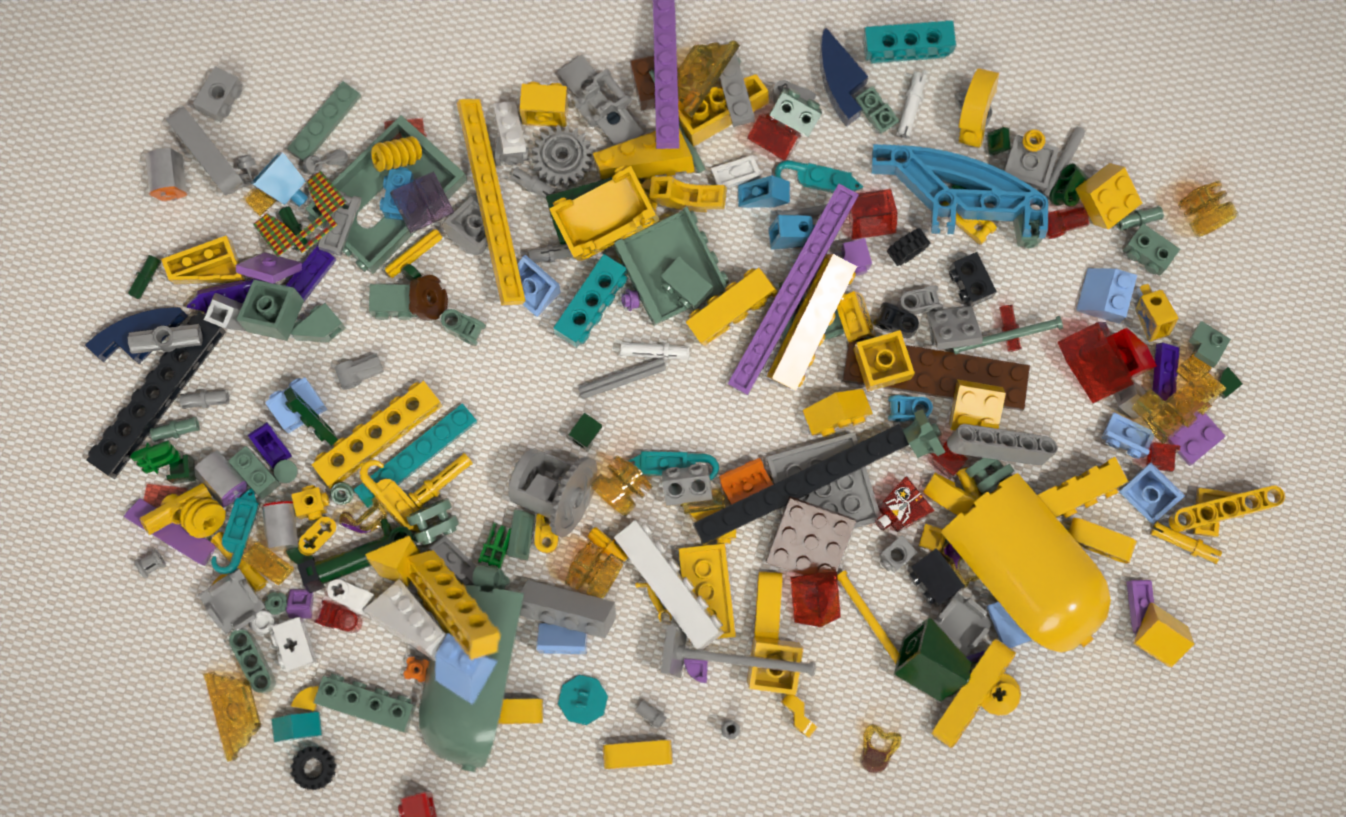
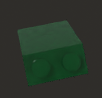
(932, 661)

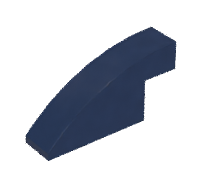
(841, 78)
(117, 334)

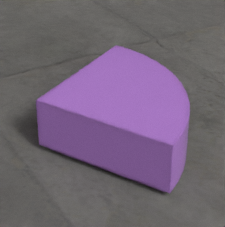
(696, 669)

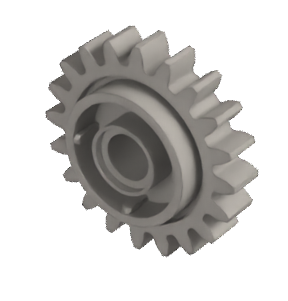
(562, 142)

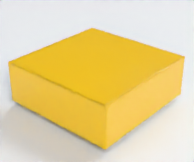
(931, 538)

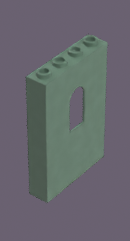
(361, 179)

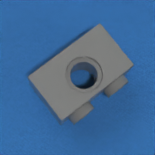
(218, 82)

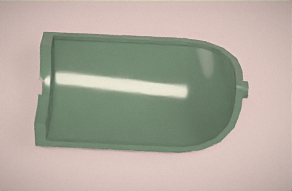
(449, 723)

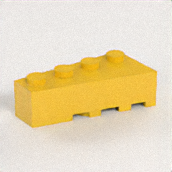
(644, 158)

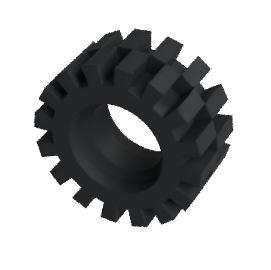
(908, 247)
(298, 768)

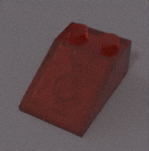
(1096, 361)

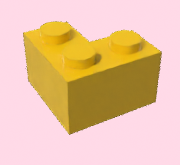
(837, 411)

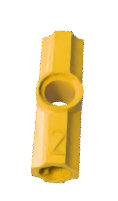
(171, 509)

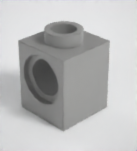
(906, 550)

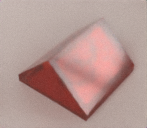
(873, 214)
(815, 598)

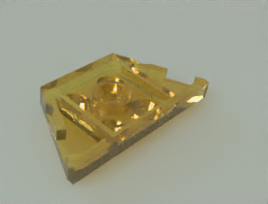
(701, 71)
(234, 711)

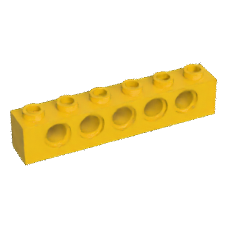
(374, 446)
(453, 604)

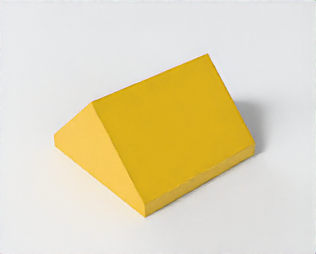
(392, 559)
(1163, 636)

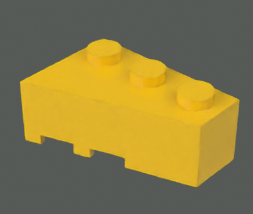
(204, 264)

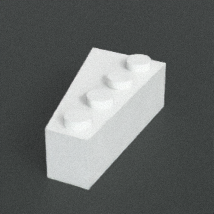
(407, 618)

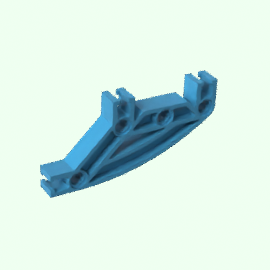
(929, 167)

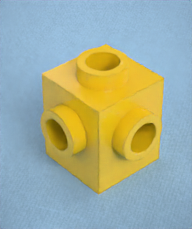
(303, 500)

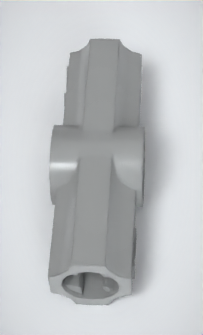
(151, 339)

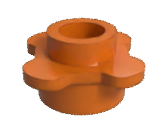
(411, 673)

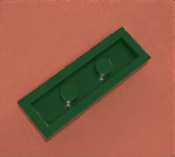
(309, 416)

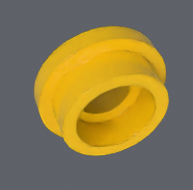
(1033, 134)

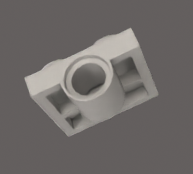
(954, 328)

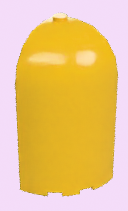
(1032, 566)

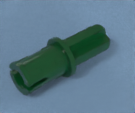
(291, 222)
(144, 277)

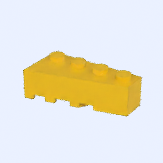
(713, 112)
(731, 306)
(1084, 491)

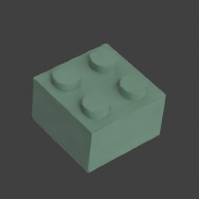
(270, 310)

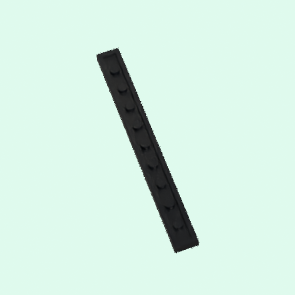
(800, 484)

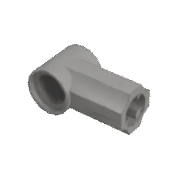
(352, 372)

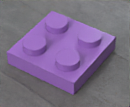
(1197, 439)

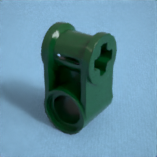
(1069, 180)

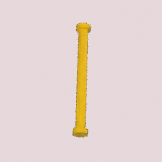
(868, 616)

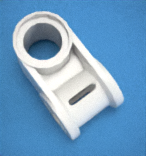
(354, 597)

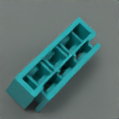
(916, 34)
(605, 271)

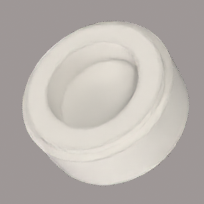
(263, 622)

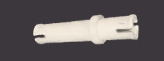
(913, 96)
(647, 350)

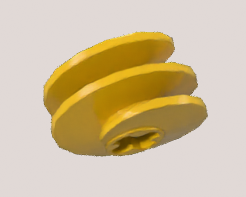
(202, 517)
(1010, 700)

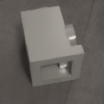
(509, 159)

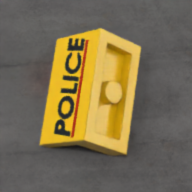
(855, 317)

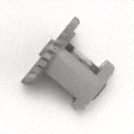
(562, 502)

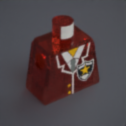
(903, 507)

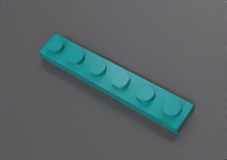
(421, 451)

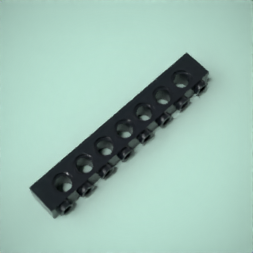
(156, 407)

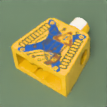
(1155, 313)

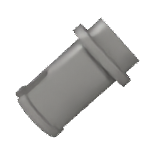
(651, 714)
(724, 729)

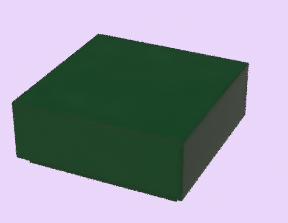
(999, 141)

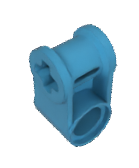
(906, 407)

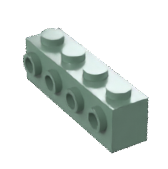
(365, 704)

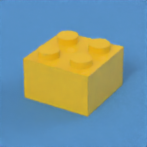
(544, 104)
(1109, 196)
(883, 361)
(976, 405)
(774, 679)

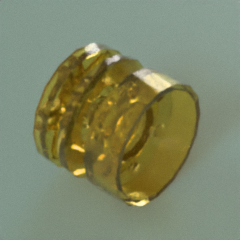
(1209, 211)
(621, 486)
(594, 571)

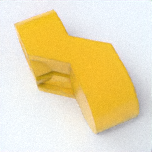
(800, 722)

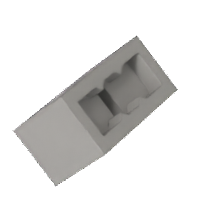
(687, 490)

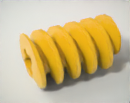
(396, 153)

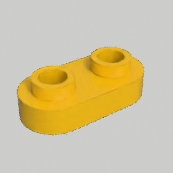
(544, 531)

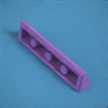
(174, 535)

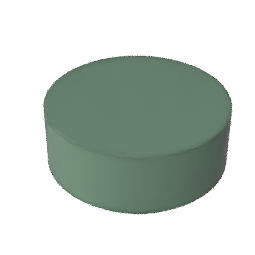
(285, 471)

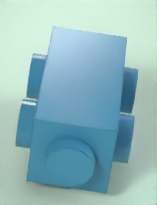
(394, 180)

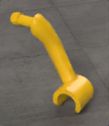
(655, 600)

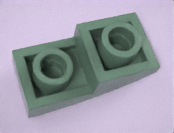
(876, 111)

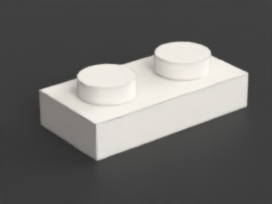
(736, 172)

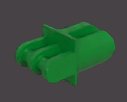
(155, 456)
(496, 546)

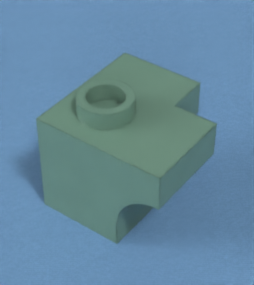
(1208, 344)
(924, 436)

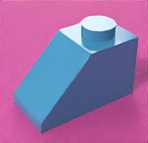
(764, 193)

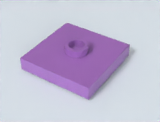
(268, 267)

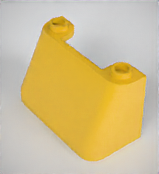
(604, 214)

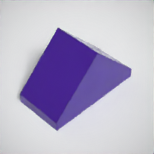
(269, 444)

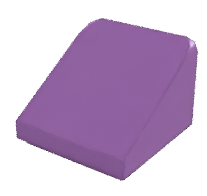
(300, 604)

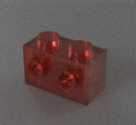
(774, 136)

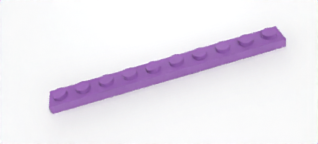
(665, 74)
(793, 289)

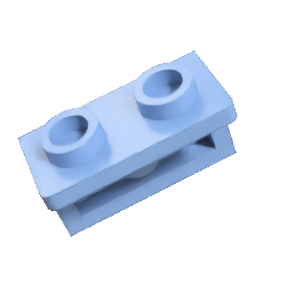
(1128, 436)

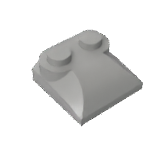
(467, 228)

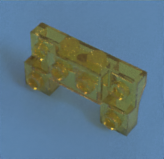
(1181, 408)

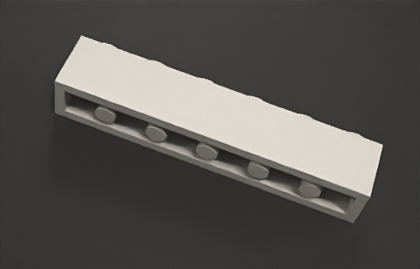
(669, 585)

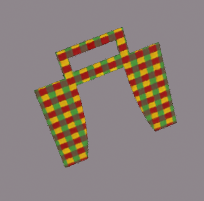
(281, 238)

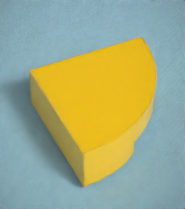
(306, 698)

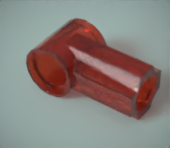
(1066, 221)

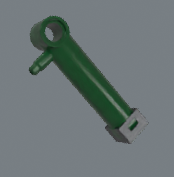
(318, 573)

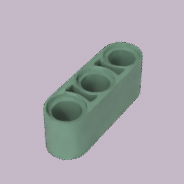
(243, 654)

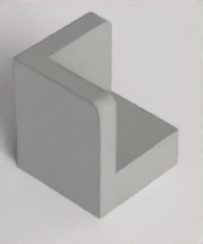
(1127, 398)

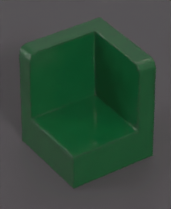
(585, 431)
(182, 470)

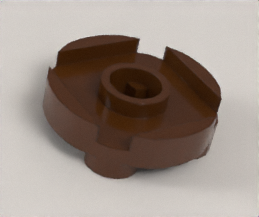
(419, 305)

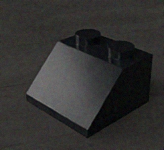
(935, 578)

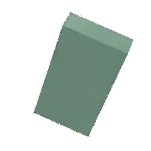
(521, 535)

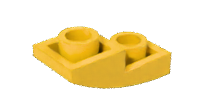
(948, 495)

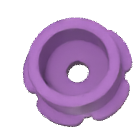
(630, 299)

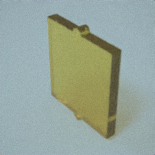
(716, 503)

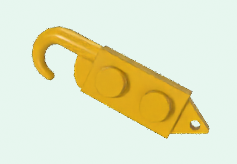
(389, 495)

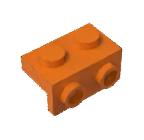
(744, 481)

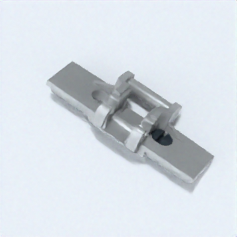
(593, 105)

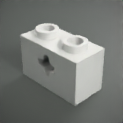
(297, 632)

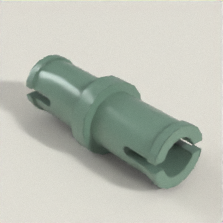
(1140, 217)
(175, 429)

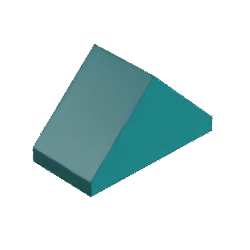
(296, 726)

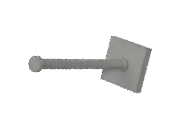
(675, 653)

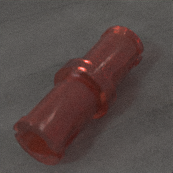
(1009, 323)

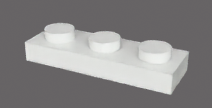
(509, 127)

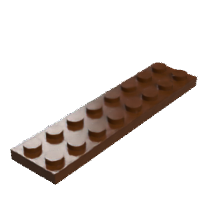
(938, 374)

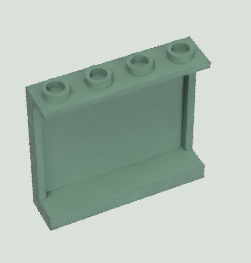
(652, 253)

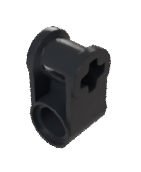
(895, 319)

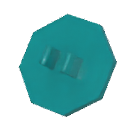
(583, 700)

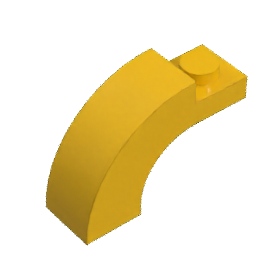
(976, 107)
(678, 195)

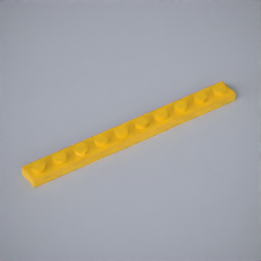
(490, 202)

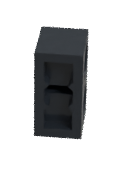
(978, 278)

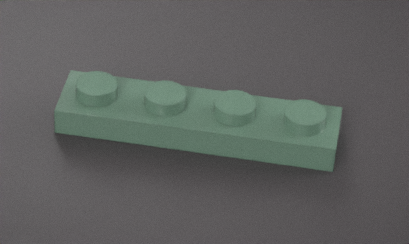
(324, 121)

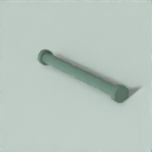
(1015, 333)

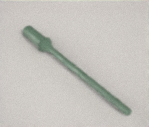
(696, 158)

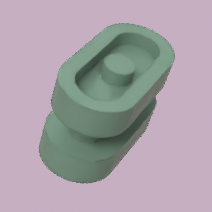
(989, 483)
(446, 524)

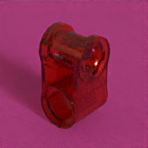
(334, 617)

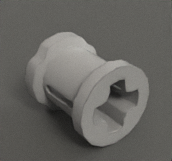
(150, 563)

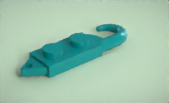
(818, 176)
(655, 462)
(238, 530)

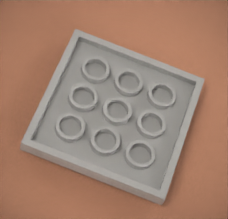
(847, 496)

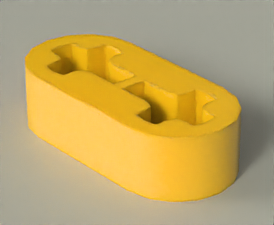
(320, 539)

